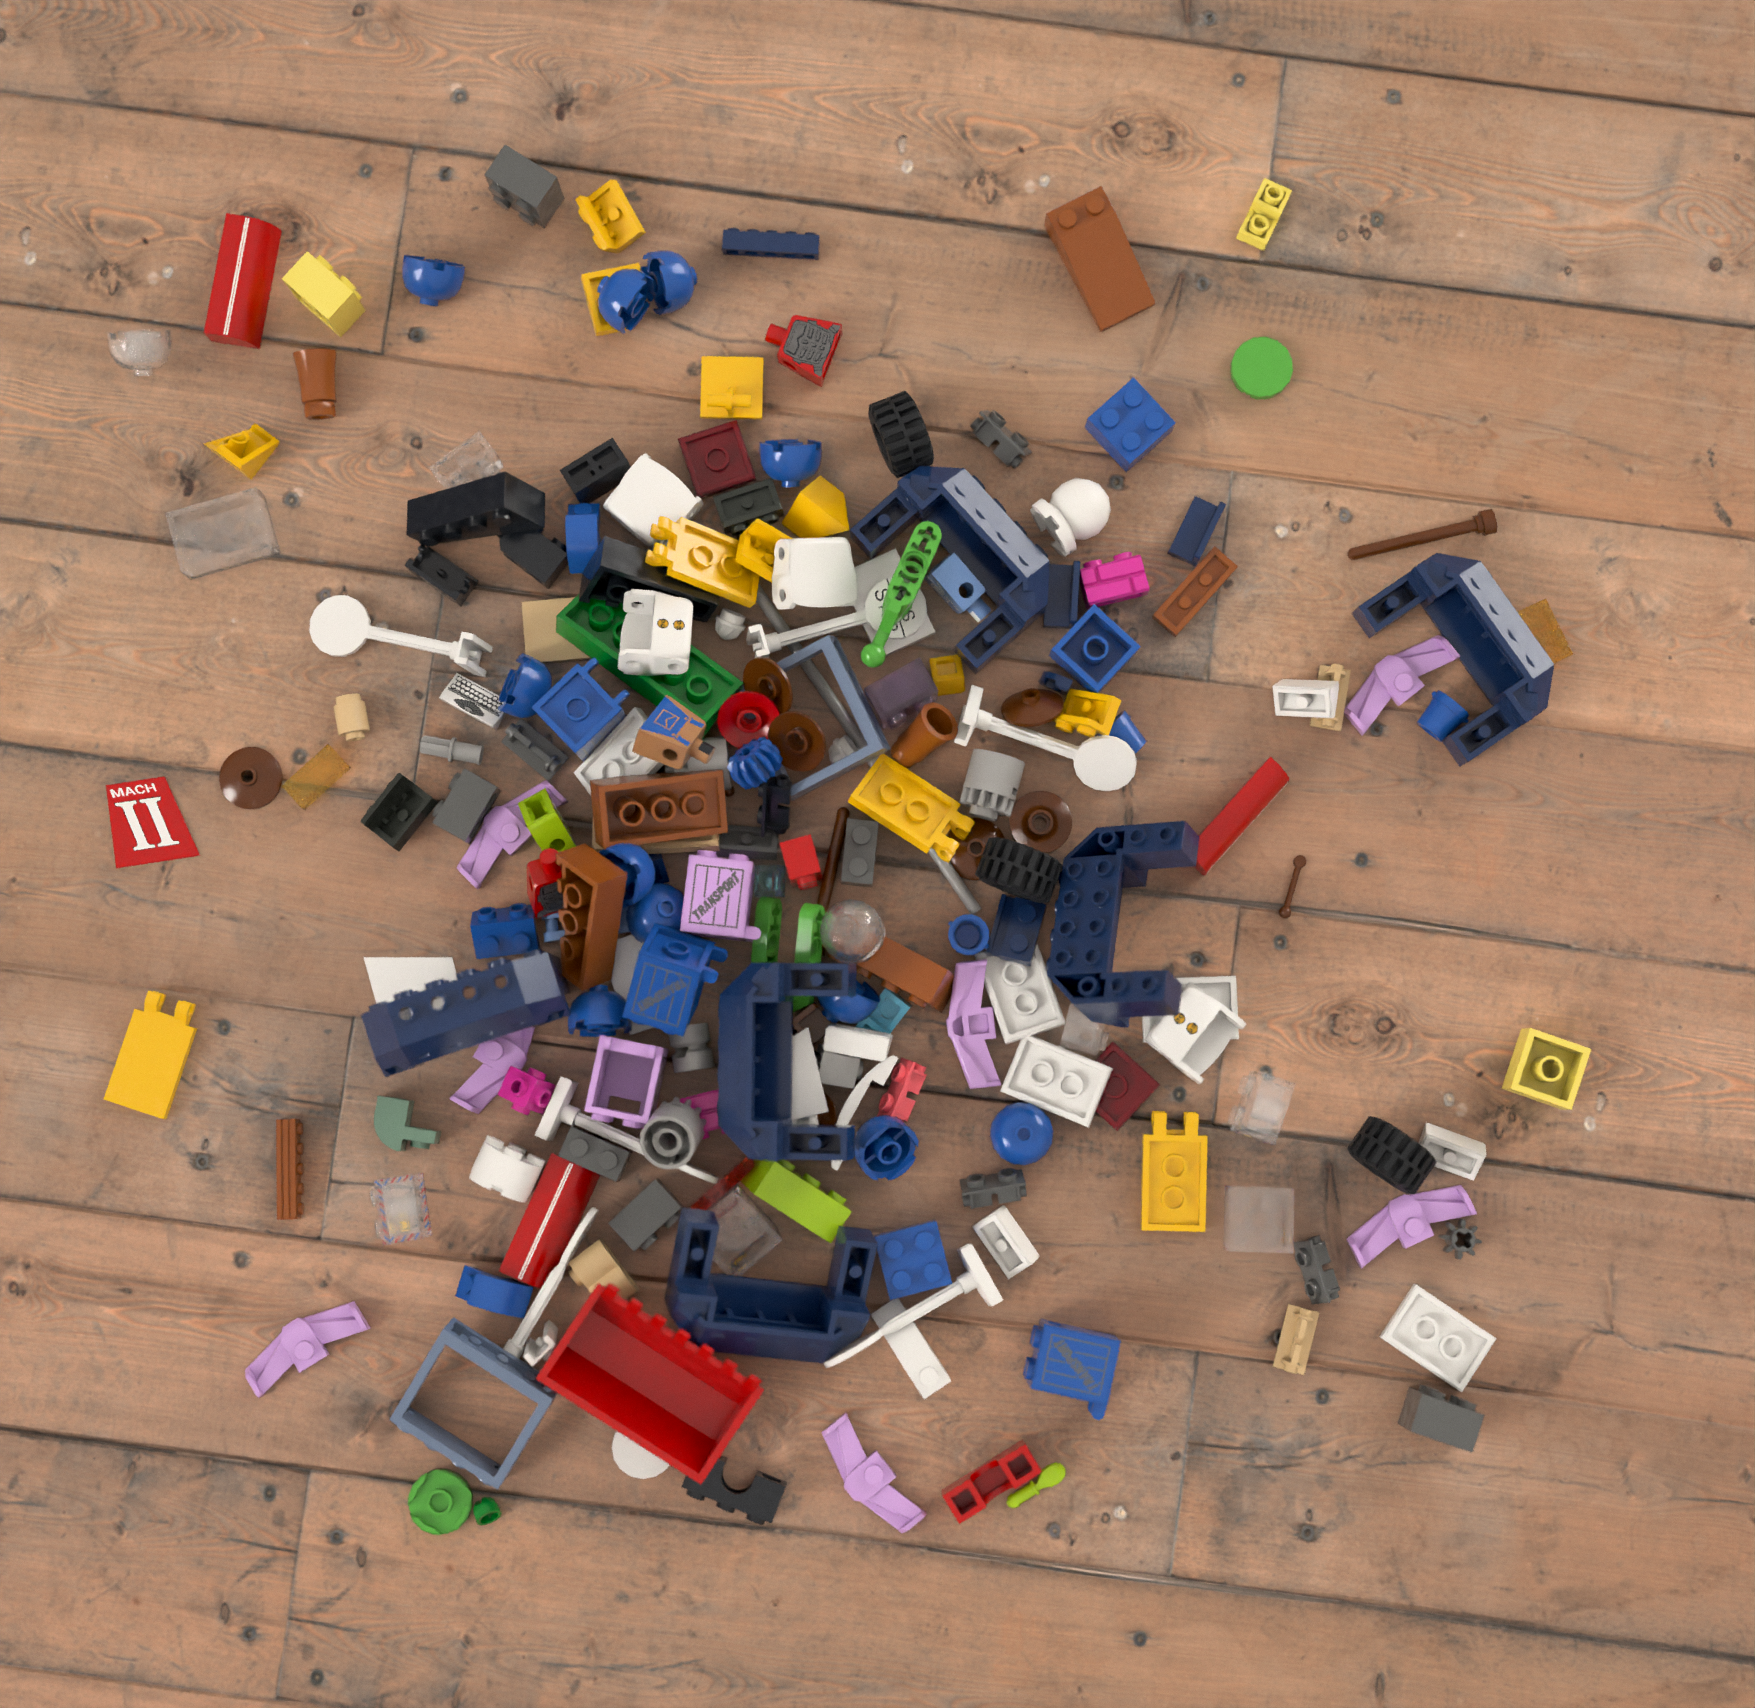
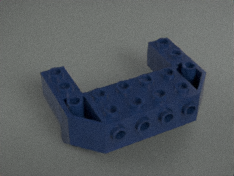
(984, 540)
(1485, 633)
(1089, 919)
(529, 999)
(758, 1057)
(765, 1314)

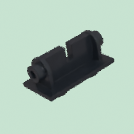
(770, 813)

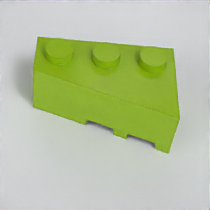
(798, 1197)

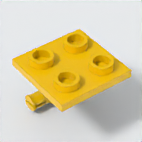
(731, 387)

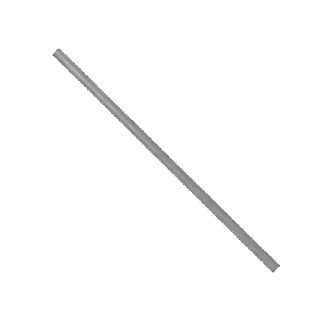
(856, 736)

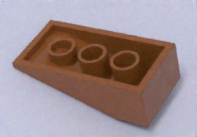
(1099, 258)
(658, 807)

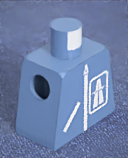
(946, 580)

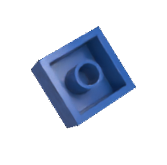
(1130, 424)
(1094, 650)
(913, 1259)

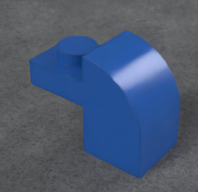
(582, 534)
(494, 1292)

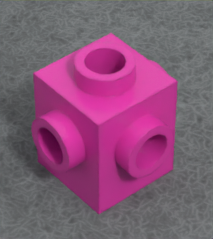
(527, 1090)

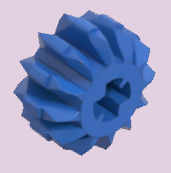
(754, 763)

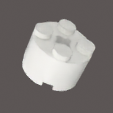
(506, 1169)

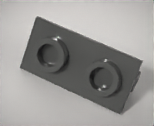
(993, 429)
(534, 749)
(1007, 1183)
(1319, 1284)

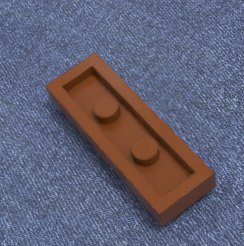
(1194, 591)

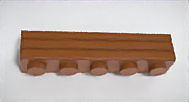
(289, 1169)

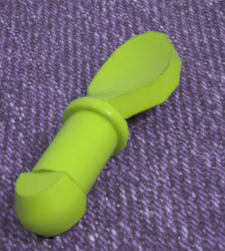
(1051, 1475)

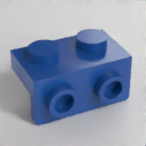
(504, 931)

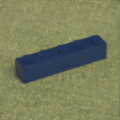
(771, 244)

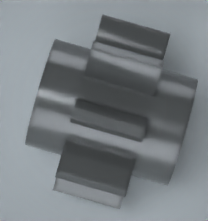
(1469, 1239)

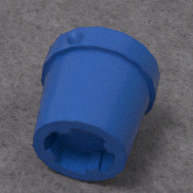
(1442, 716)
(1127, 731)
(968, 934)

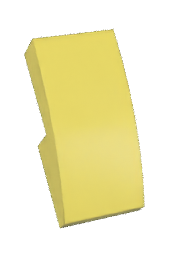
(1264, 214)

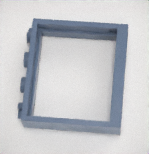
(858, 704)
(498, 1363)

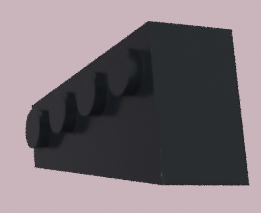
(476, 510)
(622, 567)

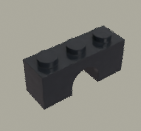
(757, 1500)

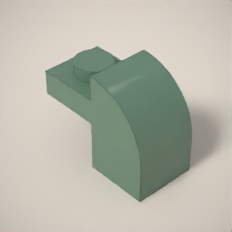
(393, 1124)

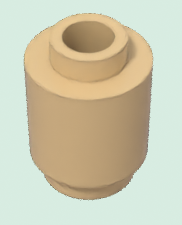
(351, 717)

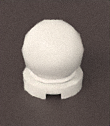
(1074, 513)

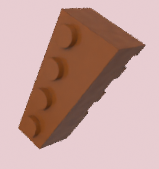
(591, 914)
(910, 973)

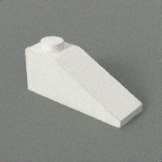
(913, 1351)

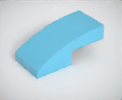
(887, 1014)

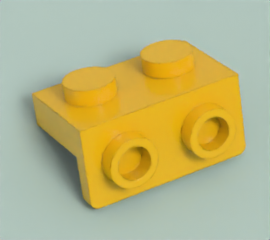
(610, 217)
(757, 548)
(1088, 713)

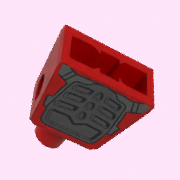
(806, 346)
(542, 884)

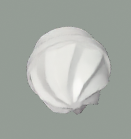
(729, 624)
(841, 749)

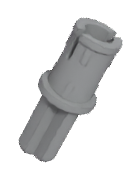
(451, 749)

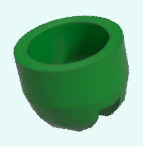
(486, 1511)

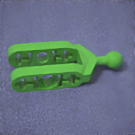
(892, 609)
(808, 941)

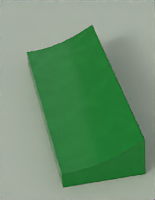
(597, 633)

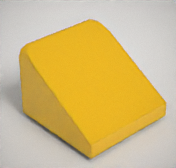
(947, 674)

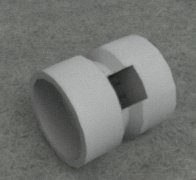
(692, 1049)

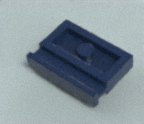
(1016, 930)

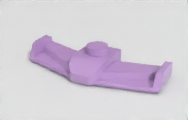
(1397, 679)
(501, 830)
(972, 1024)
(496, 1059)
(1409, 1220)
(303, 1344)
(868, 1477)

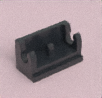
(596, 472)
(442, 574)

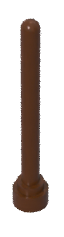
(1483, 523)
(833, 860)

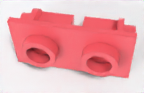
(905, 1077)

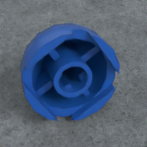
(431, 278)
(673, 280)
(624, 298)
(790, 460)
(524, 687)
(638, 867)
(660, 906)
(850, 1008)
(598, 1013)
(1021, 1133)
(885, 1147)

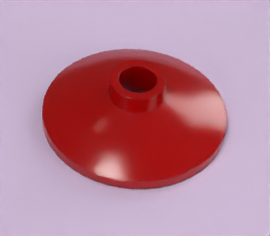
(734, 724)

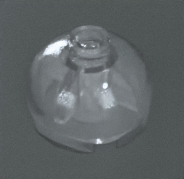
(140, 349)
(852, 931)

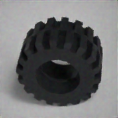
(901, 434)
(1019, 870)
(1391, 1155)

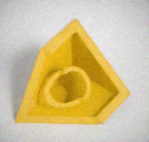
(245, 449)
(818, 511)

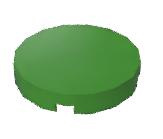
(1261, 368)
(440, 1501)

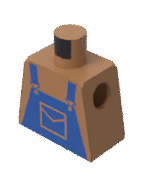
(673, 736)

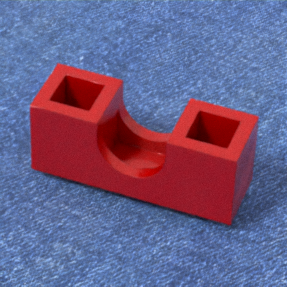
(801, 862)
(980, 1486)

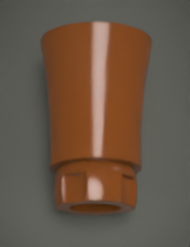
(317, 382)
(924, 735)

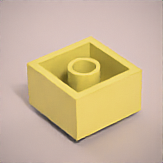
(325, 293)
(1546, 1068)

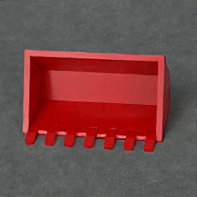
(650, 1382)

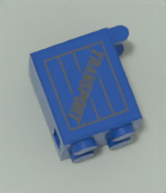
(581, 710)
(670, 979)
(1072, 1363)

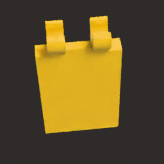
(702, 559)
(911, 807)
(152, 1057)
(1174, 1176)

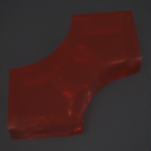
(724, 1184)

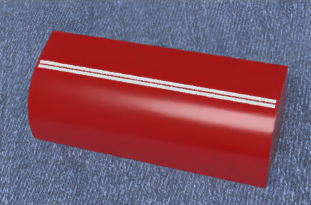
(242, 281)
(1239, 813)
(549, 1221)

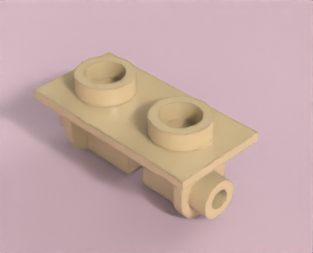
(1334, 673)
(1295, 1339)

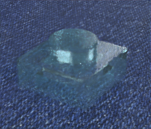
(770, 881)

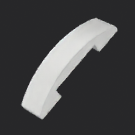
(879, 1075)

